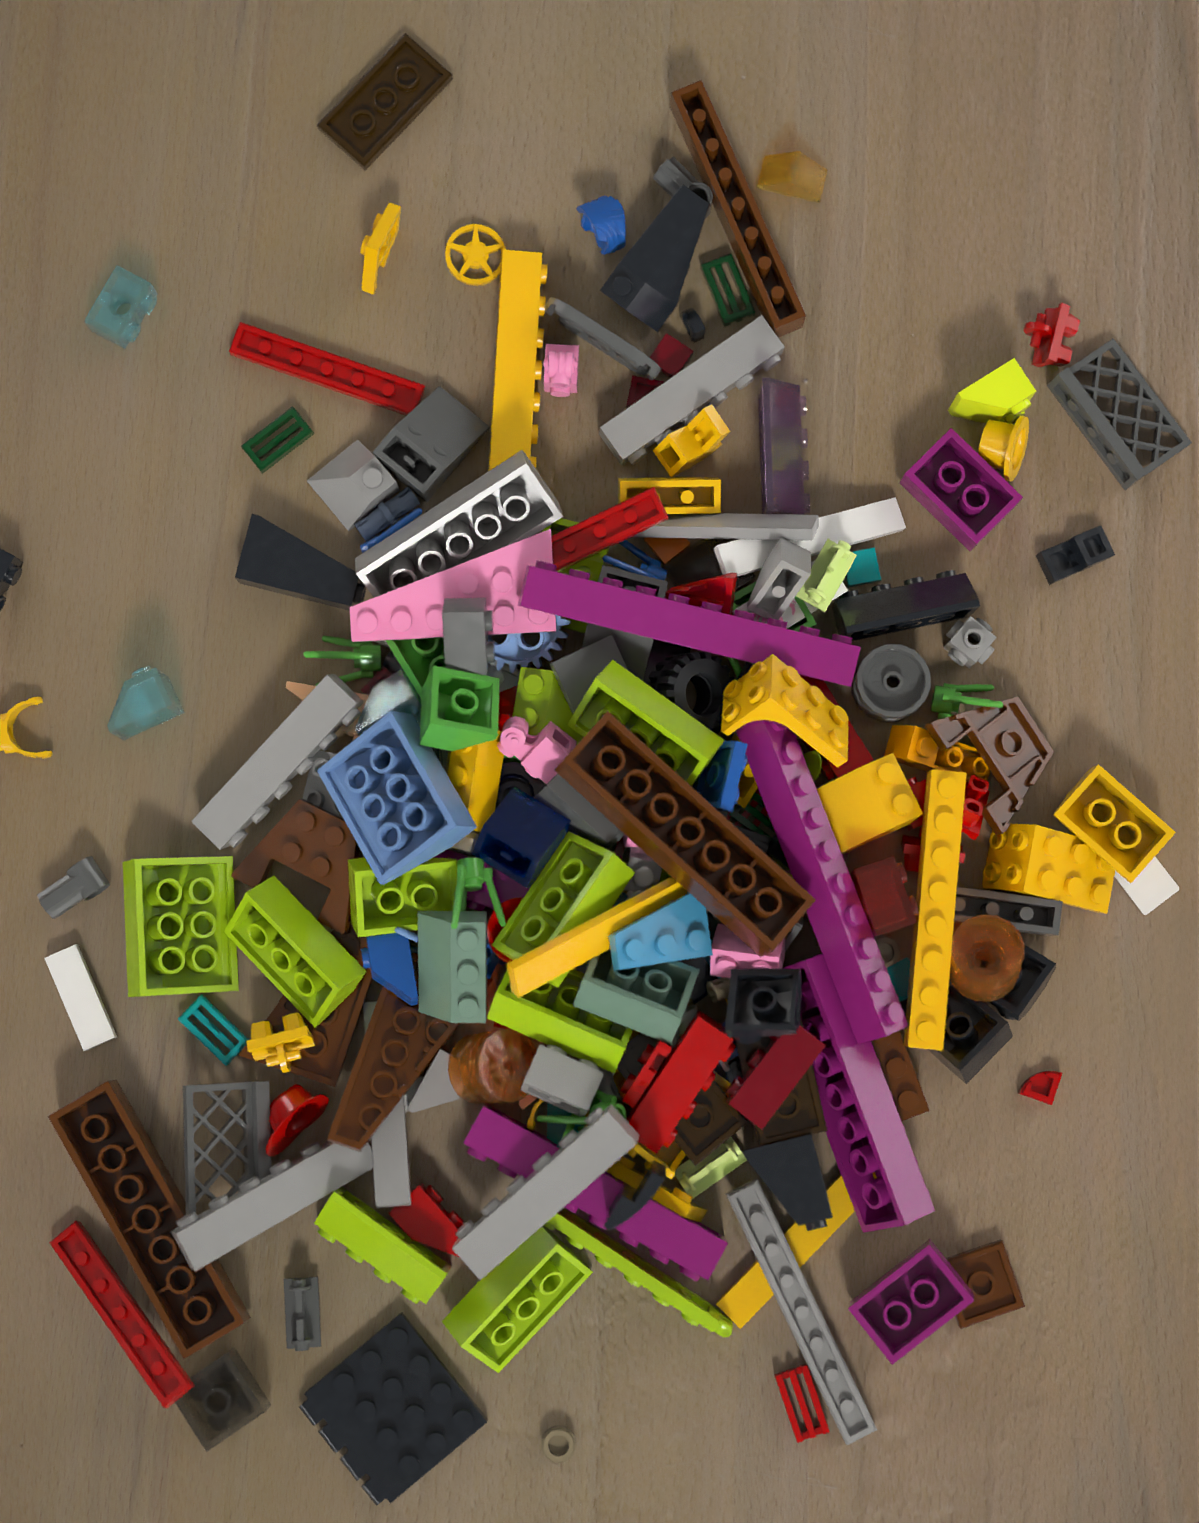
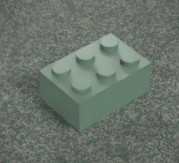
(639, 997)

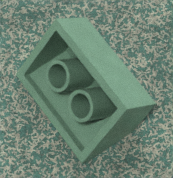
(453, 966)

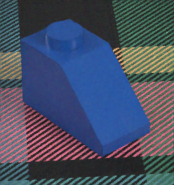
(391, 965)

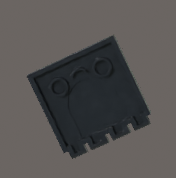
(392, 1410)

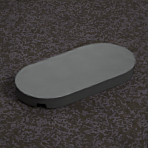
(602, 339)

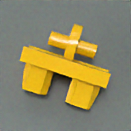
(281, 1046)

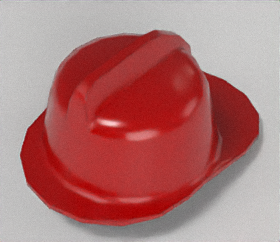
(291, 1114)

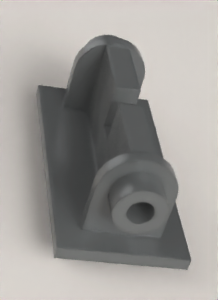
(302, 1313)

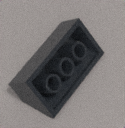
(905, 607)

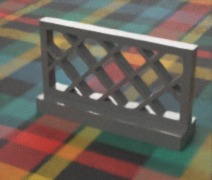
(1102, 433)
(255, 1136)

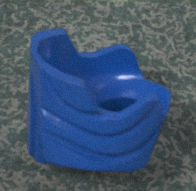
(607, 221)

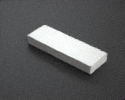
(80, 997)

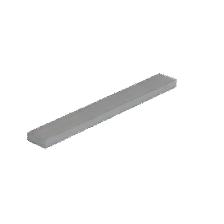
(801, 1311)

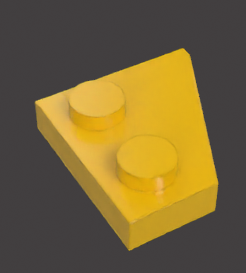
(378, 245)

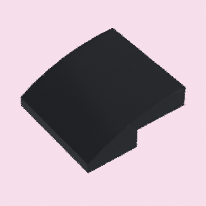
(630, 1200)

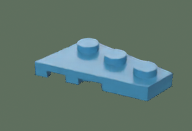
(664, 936)

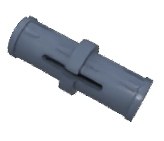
(387, 514)

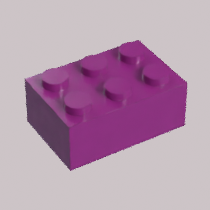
(960, 489)
(911, 1301)

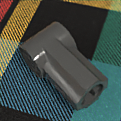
(673, 175)
(81, 883)

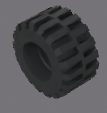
(707, 676)

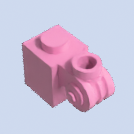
(561, 369)
(537, 753)

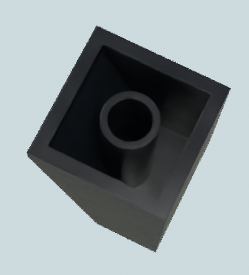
(795, 1179)

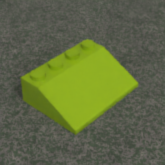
(178, 925)

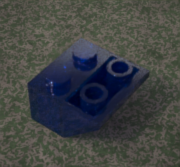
(520, 837)

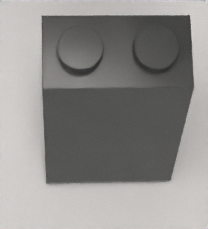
(584, 817)

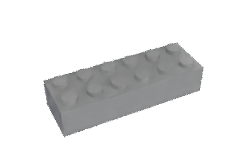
(478, 519)

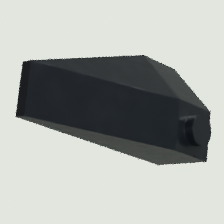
(655, 267)

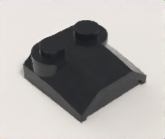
(1032, 980)
(763, 1003)

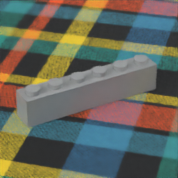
(691, 390)
(278, 761)
(545, 1191)
(268, 1200)

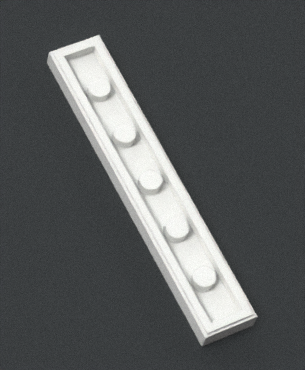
(851, 526)

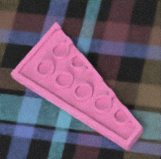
(497, 576)

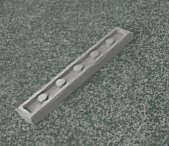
(736, 526)
(390, 1151)

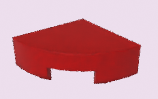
(1041, 1086)

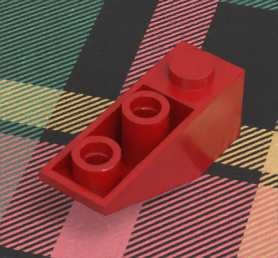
(428, 1220)

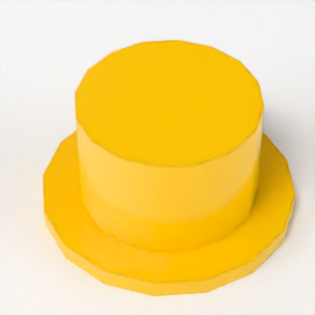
(1005, 445)

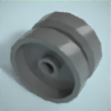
(901, 666)

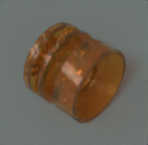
(989, 940)
(491, 1066)

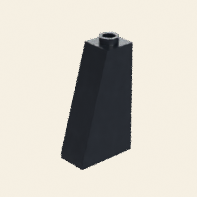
(291, 567)

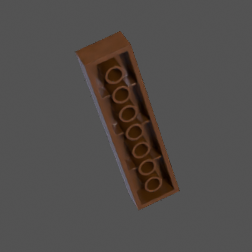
(685, 835)
(141, 1211)

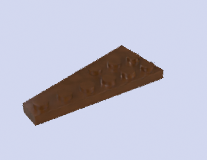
(335, 1033)
(389, 1061)

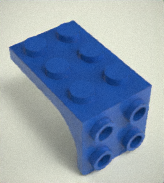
(721, 776)

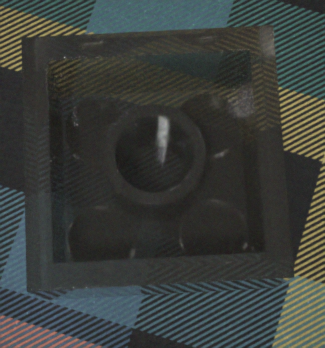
(222, 1399)

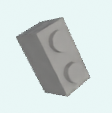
(562, 1080)

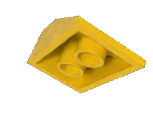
(869, 803)

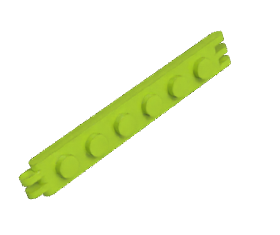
(640, 1272)

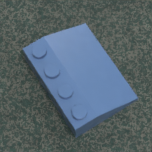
(395, 797)

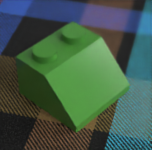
(458, 709)

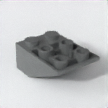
(430, 443)
(632, 647)

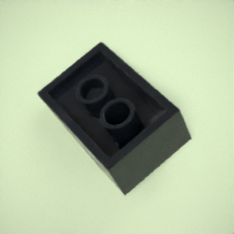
(970, 1035)

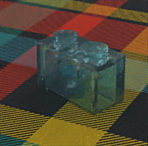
(121, 289)

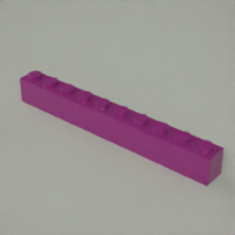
(685, 624)
(822, 872)

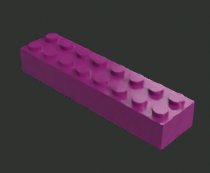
(860, 1111)
(656, 1226)

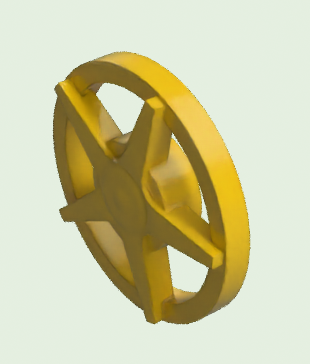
(474, 254)

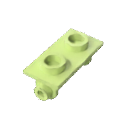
(827, 574)
(711, 1169)

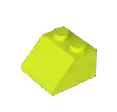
(996, 396)

